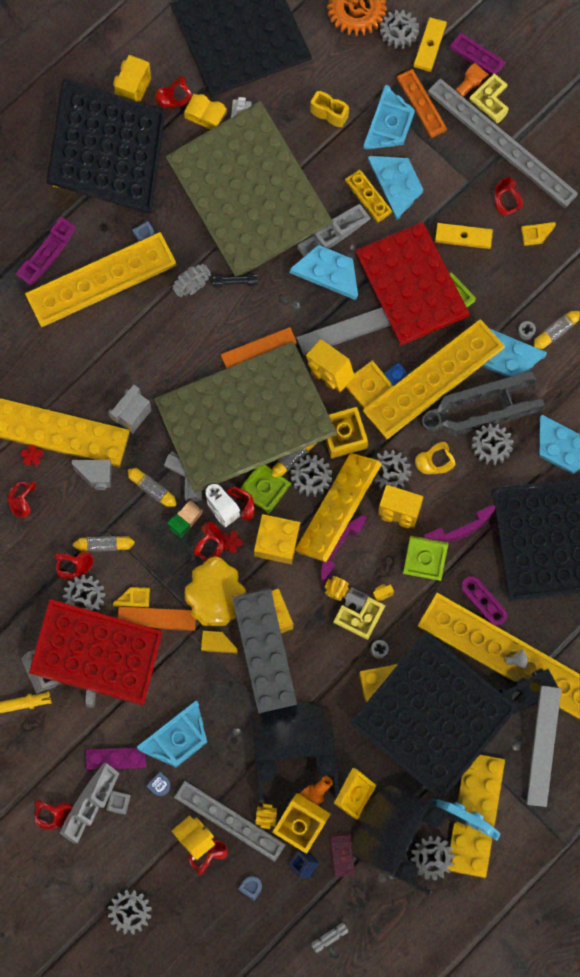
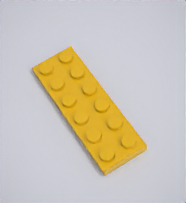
(338, 507)
(478, 793)

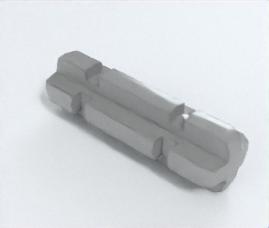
(329, 937)

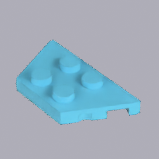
(389, 122)
(396, 181)
(328, 270)
(514, 358)
(559, 445)
(177, 738)
(474, 820)

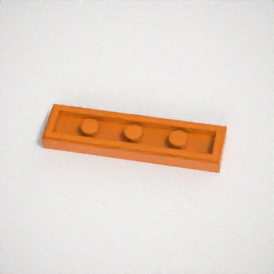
(421, 103)
(258, 347)
(159, 618)

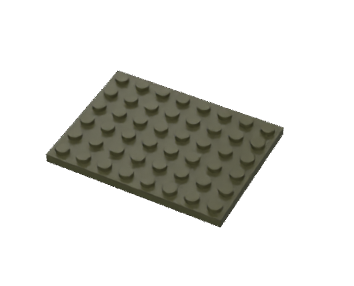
(249, 189)
(244, 417)

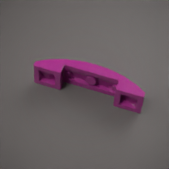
(47, 252)
(481, 519)
(353, 528)

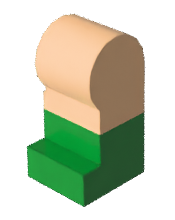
(185, 519)

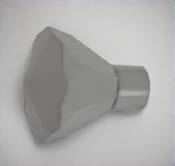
(519, 659)

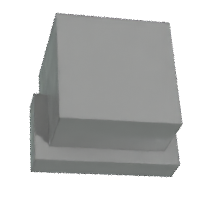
(131, 409)

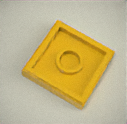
(368, 384)
(355, 794)

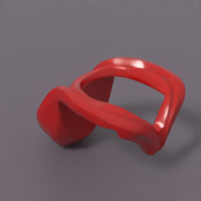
(165, 95)
(505, 185)
(19, 505)
(247, 509)
(213, 532)
(83, 562)
(59, 812)
(218, 851)

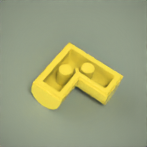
(486, 98)
(362, 623)

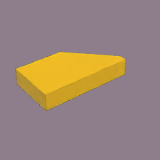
(536, 233)
(134, 597)
(217, 642)

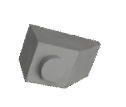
(94, 472)

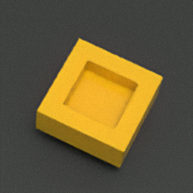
(383, 592)

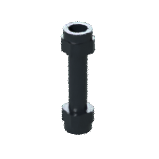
(251, 279)

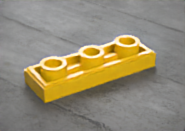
(432, 36)
(374, 204)
(475, 236)

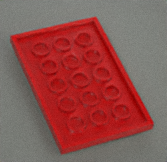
(412, 283)
(96, 652)

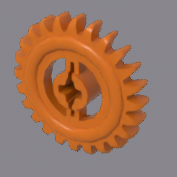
(355, 19)

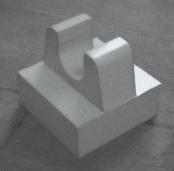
(357, 597)

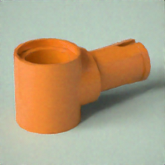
(474, 77)
(316, 792)

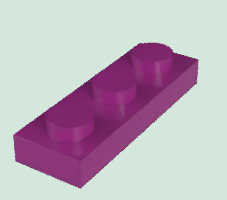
(477, 54)
(116, 758)

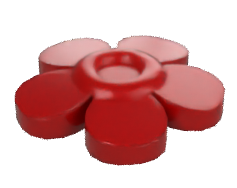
(32, 455)
(232, 541)

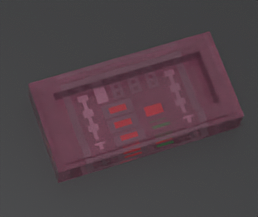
(342, 856)

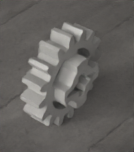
(404, 23)
(191, 280)
(499, 443)
(396, 475)
(318, 476)
(91, 593)
(438, 851)
(116, 909)

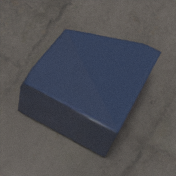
(303, 864)

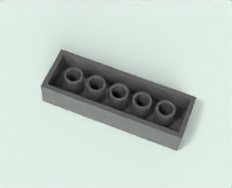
(264, 649)

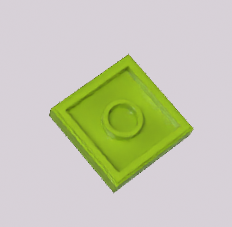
(265, 488)
(425, 558)

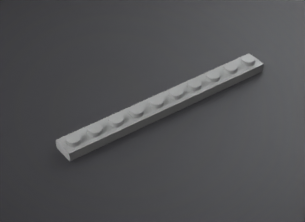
(502, 143)

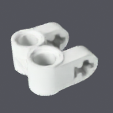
(224, 507)

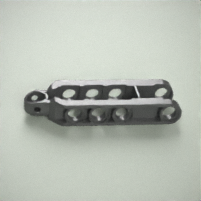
(439, 419)

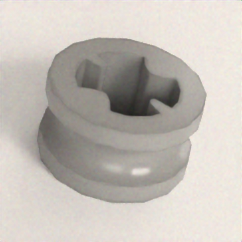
(523, 325)
(382, 644)

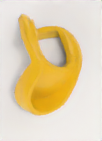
(424, 460)

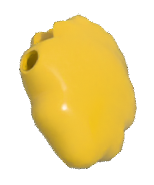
(212, 592)

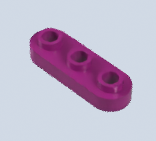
(479, 593)

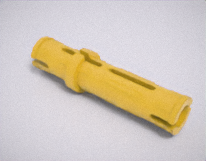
(25, 702)

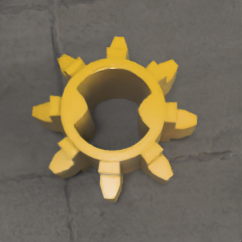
(336, 588)
(266, 816)

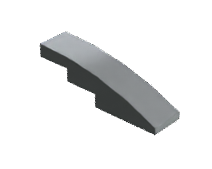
(337, 231)
(91, 799)

